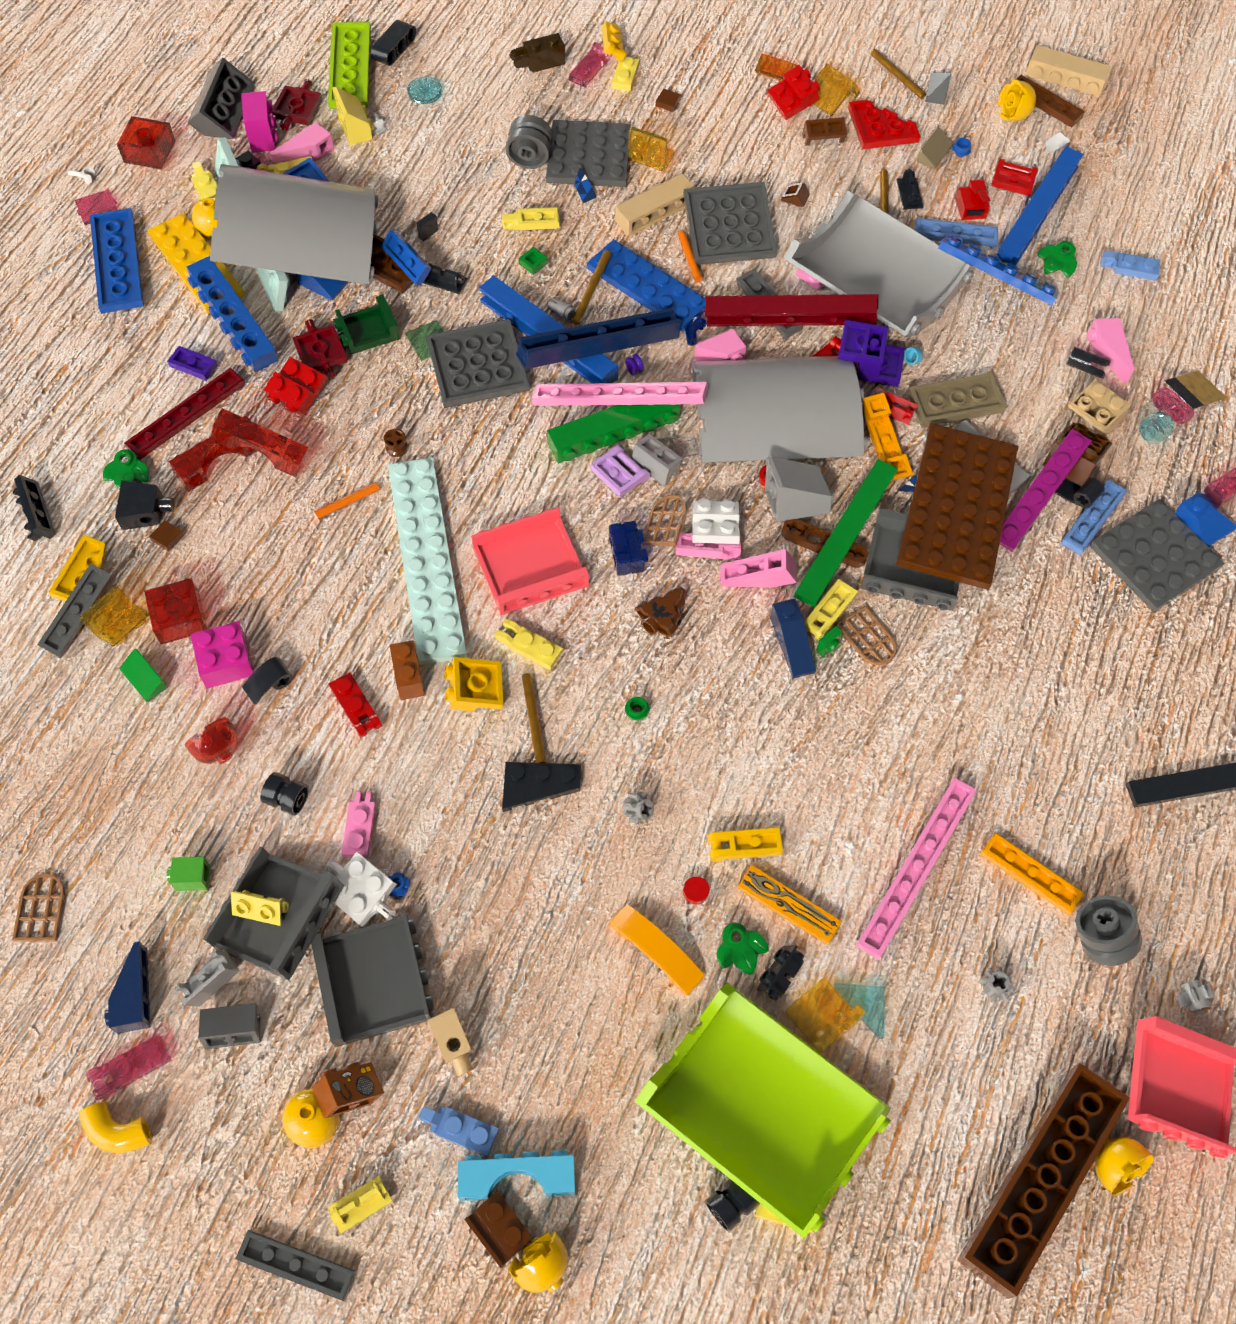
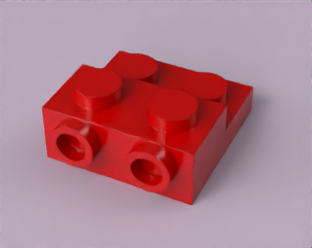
(794, 92)
(295, 386)

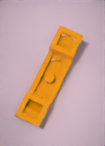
(883, 435)
(658, 948)

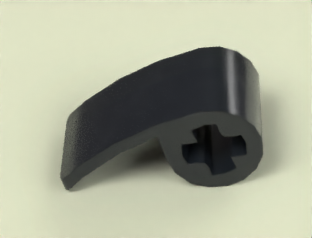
(1081, 495)
(270, 674)

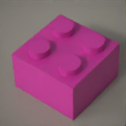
(259, 121)
(222, 654)

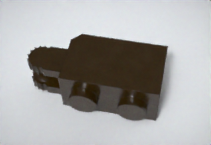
(540, 53)

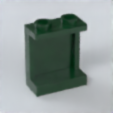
(367, 327)

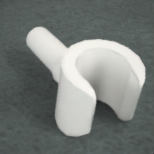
(378, 124)
(87, 173)

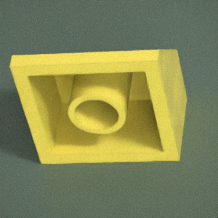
(352, 117)

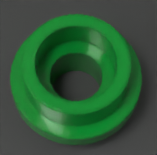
(640, 703)

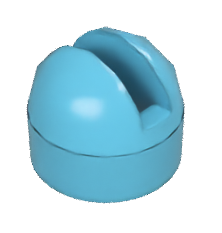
(911, 353)

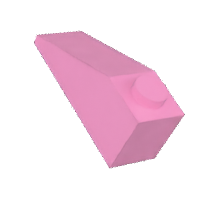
(1110, 342)
(764, 570)

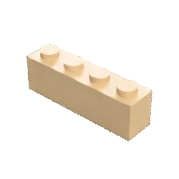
(1068, 70)
(652, 205)

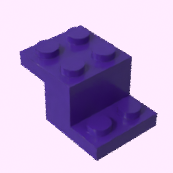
(868, 347)

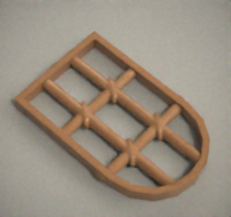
(669, 528)
(868, 628)
(44, 918)

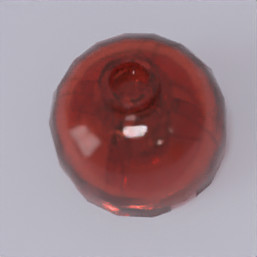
(214, 742)

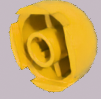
(1016, 101)
(204, 217)
(305, 1121)
(1121, 1162)
(541, 1265)

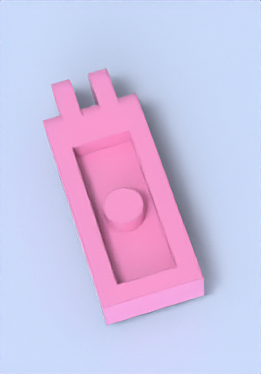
(359, 826)

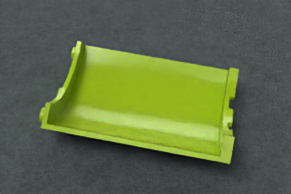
(765, 1109)

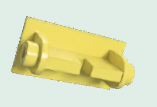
(257, 907)
(359, 1204)

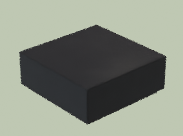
(427, 226)

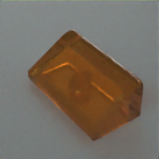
(773, 67)

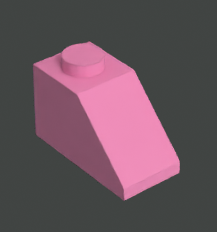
(721, 347)

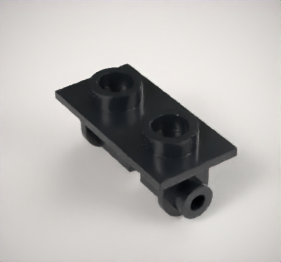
(909, 191)
(445, 280)
(786, 961)

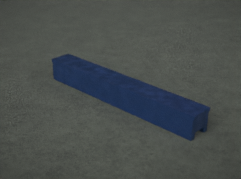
(597, 338)

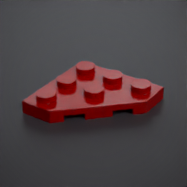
(880, 127)

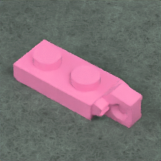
(709, 550)

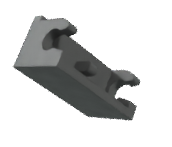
(229, 1026)

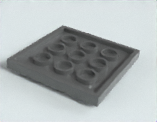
(592, 146)
(729, 223)
(477, 363)
(1156, 555)

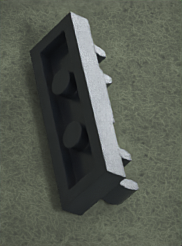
(34, 508)

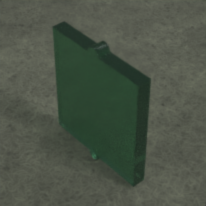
(418, 338)

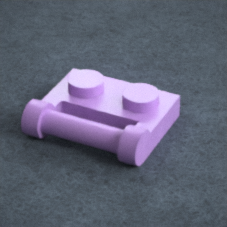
(615, 475)

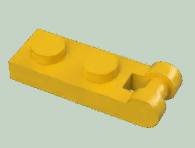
(613, 40)
(745, 844)

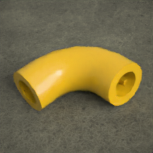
(112, 1135)

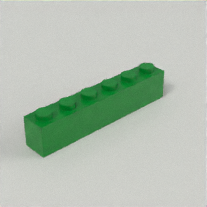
(607, 428)

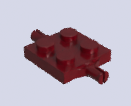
(296, 105)
(320, 348)

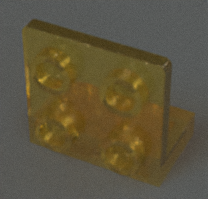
(834, 89)
(649, 149)
(114, 617)
(823, 1015)

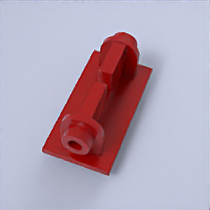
(900, 408)

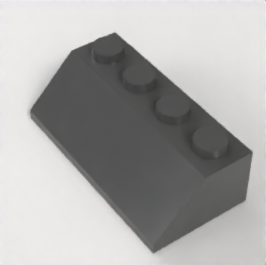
(220, 101)

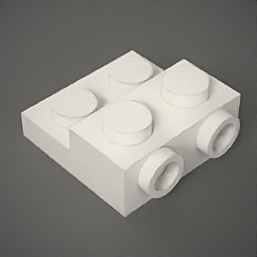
(715, 521)

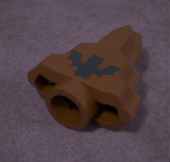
(662, 612)

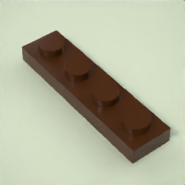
(1054, 105)

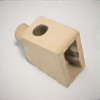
(447, 1029)

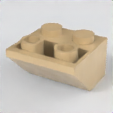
(1100, 407)

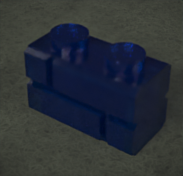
(627, 548)

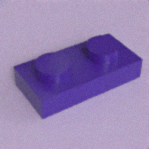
(192, 363)

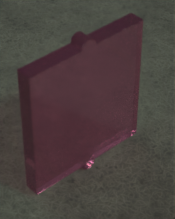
(94, 204)

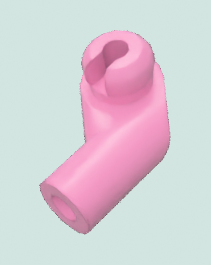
(815, 284)

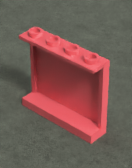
(529, 561)
(1182, 1085)

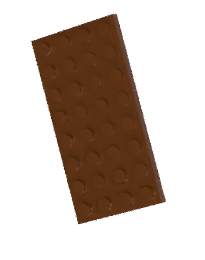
(958, 506)

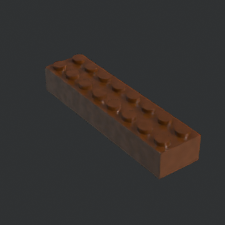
(1043, 1181)

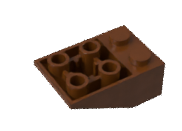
(1090, 458)

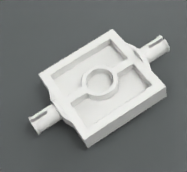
(364, 889)

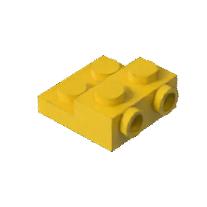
(474, 684)

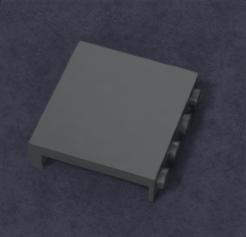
(898, 582)
(269, 945)
(371, 980)

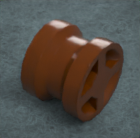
(391, 439)

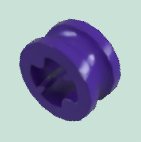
(634, 364)

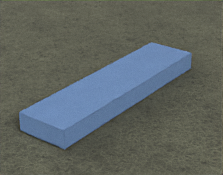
(969, 233)
(1093, 518)

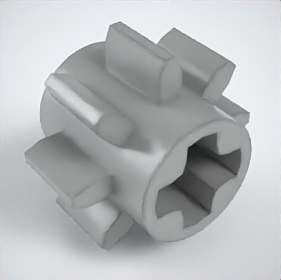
(638, 807)
(996, 977)
(1195, 995)

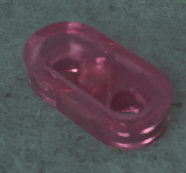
(1173, 405)

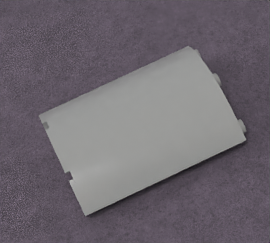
(294, 224)
(877, 254)
(780, 409)

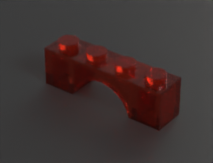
(236, 431)
(193, 464)

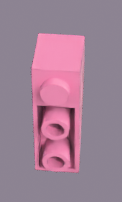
(312, 142)

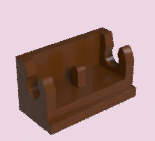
(824, 129)

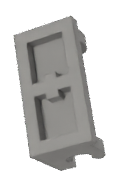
(656, 459)
(208, 979)

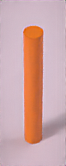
(689, 256)
(347, 500)

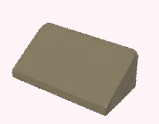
(935, 149)

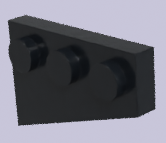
(538, 781)

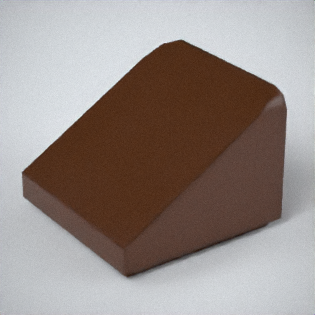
(796, 194)

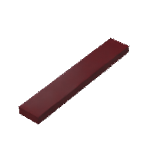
(185, 413)

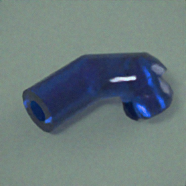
(690, 330)

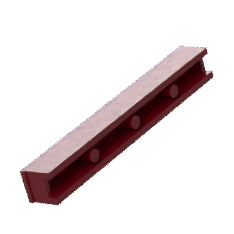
(791, 310)

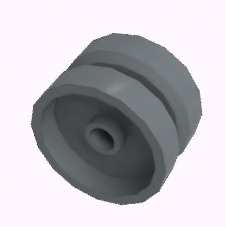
(529, 141)
(1109, 930)

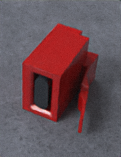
(973, 200)

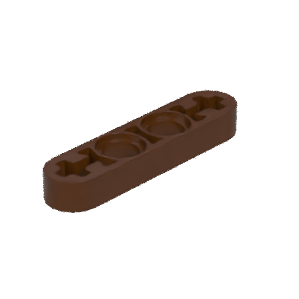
(809, 529)

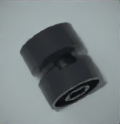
(280, 791)
(730, 1205)

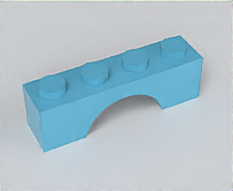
(479, 1177)

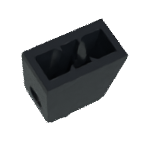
(141, 505)

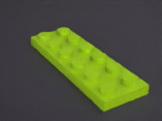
(350, 60)

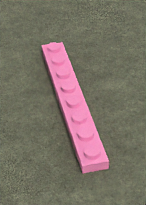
(620, 393)
(916, 869)

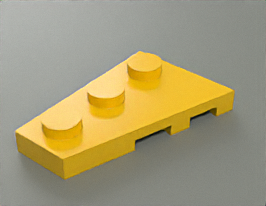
(86, 552)

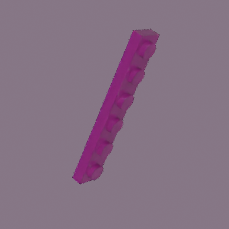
(1043, 489)

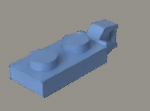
(1131, 265)
(460, 1129)

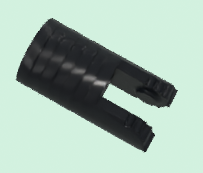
(1082, 360)

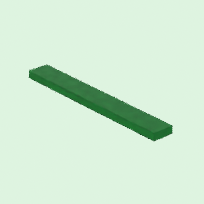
(845, 533)

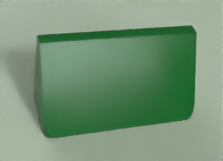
(142, 676)

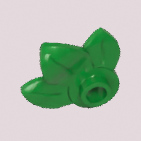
(1057, 259)
(128, 471)
(743, 951)

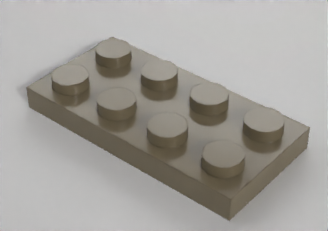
(957, 399)

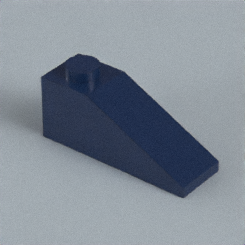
(792, 637)
(129, 999)

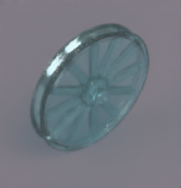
(424, 90)

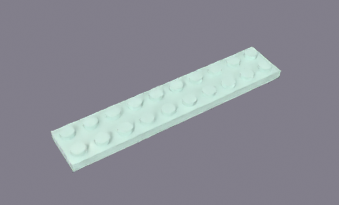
(273, 281)
(426, 562)

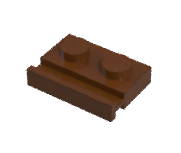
(499, 1229)

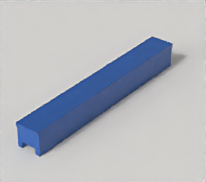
(1039, 206)
(533, 321)

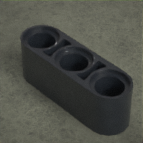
(393, 42)

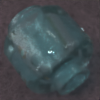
(1156, 427)

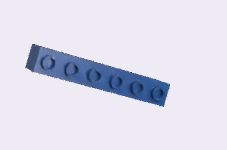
(213, 286)

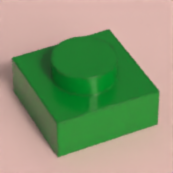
(533, 260)
(829, 642)

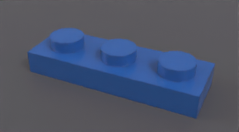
(406, 257)

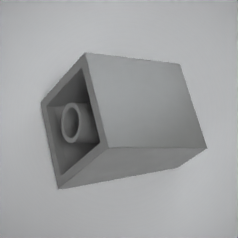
(796, 489)

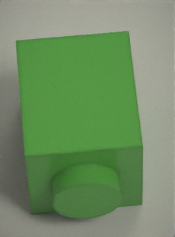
(189, 873)

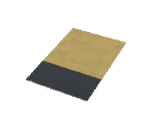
(1195, 389)

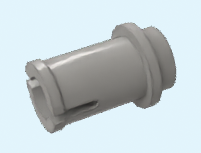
(566, 311)

